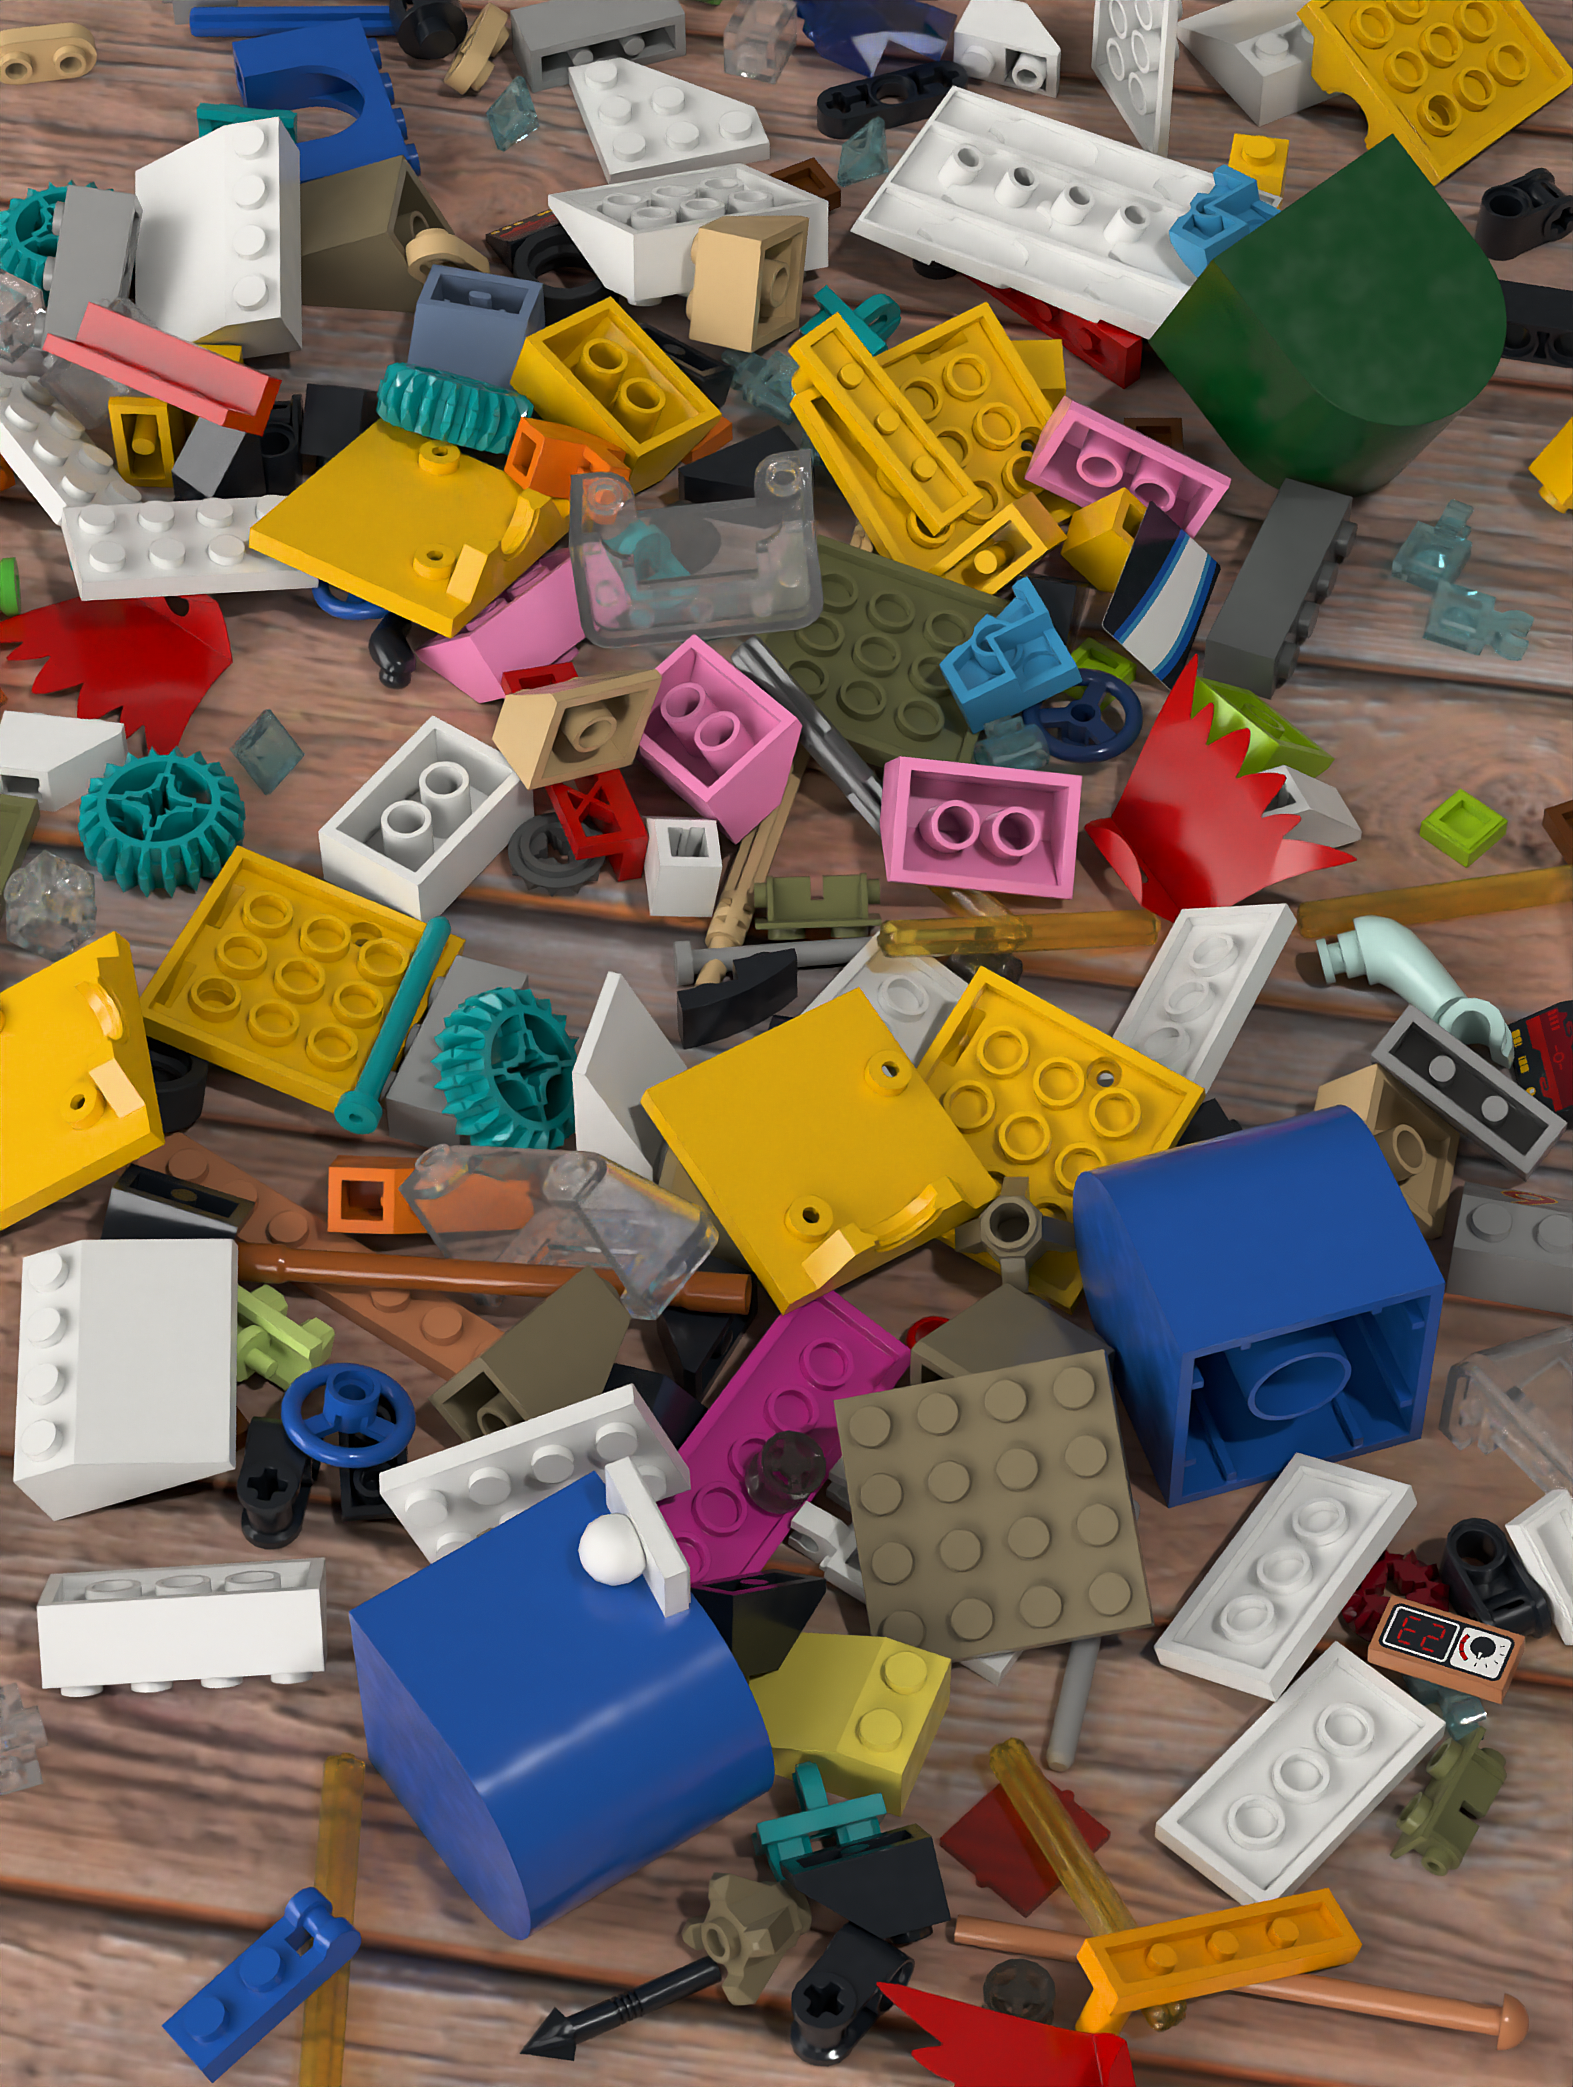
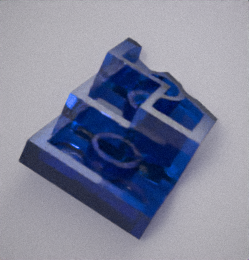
(859, 30)

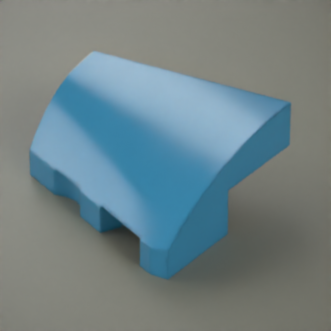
(1219, 218)
(1009, 661)

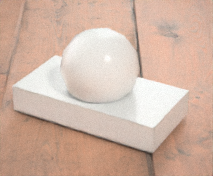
(635, 1541)
(1546, 1552)

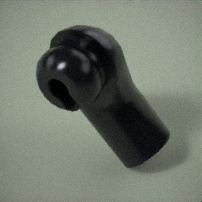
(392, 651)

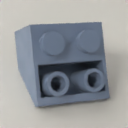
(475, 323)

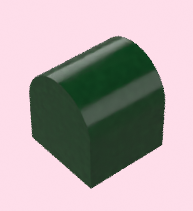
(1341, 329)

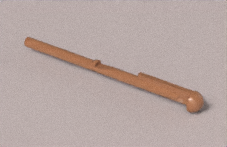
(1506, 2022)

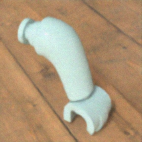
(1403, 963)

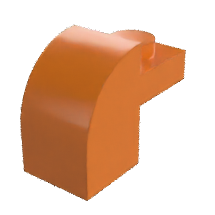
(550, 452)

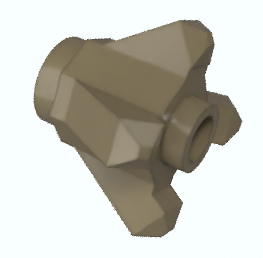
(1015, 1233)
(748, 1930)

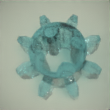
(1012, 745)

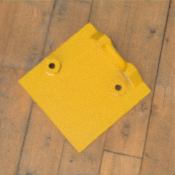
(1436, 71)
(979, 406)
(412, 527)
(277, 979)
(73, 1078)
(1030, 1105)
(820, 1134)

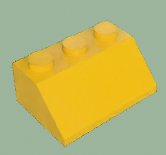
(616, 384)

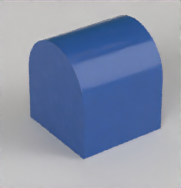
(1260, 1300)
(549, 1717)

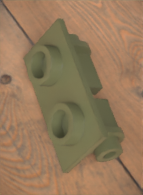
(841, 909)
(1431, 1819)

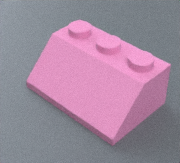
(1093, 456)
(522, 628)
(718, 739)
(980, 827)

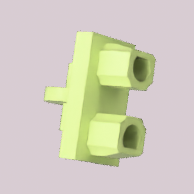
(274, 1343)

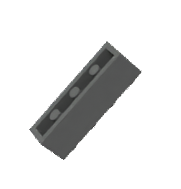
(1279, 588)

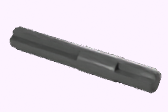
(817, 731)

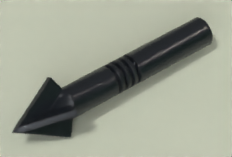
(561, 2034)

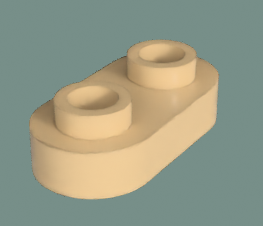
(482, 39)
(46, 53)
(443, 249)

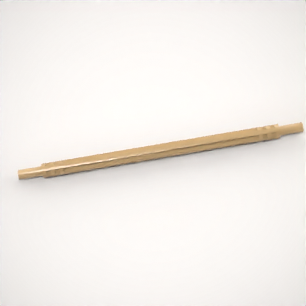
(757, 853)

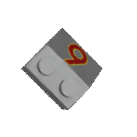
(1513, 1249)

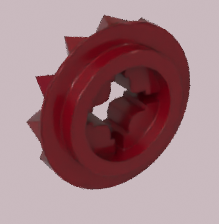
(1411, 1575)

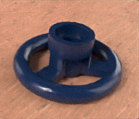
(1081, 732)

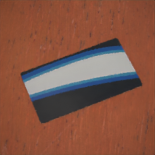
(1161, 596)

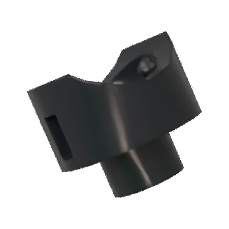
(429, 27)

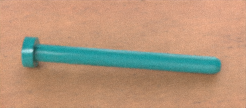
(359, 1109)

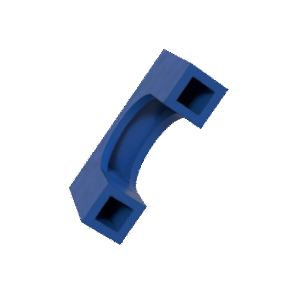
(332, 69)

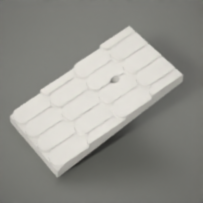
(1041, 211)

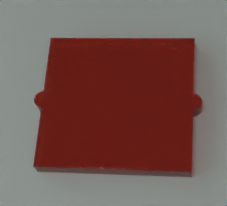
(1005, 1855)

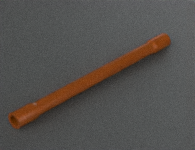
(280, 1264)

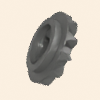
(530, 855)

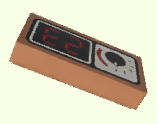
(1446, 1649)

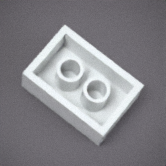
(425, 822)

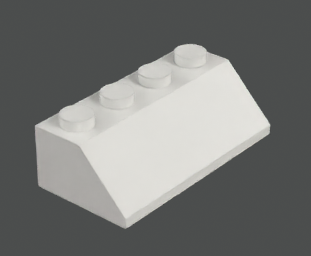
(183, 1625)

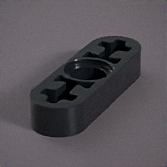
(844, 109)

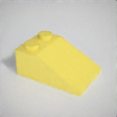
(856, 1711)

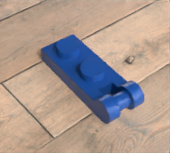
(263, 1984)

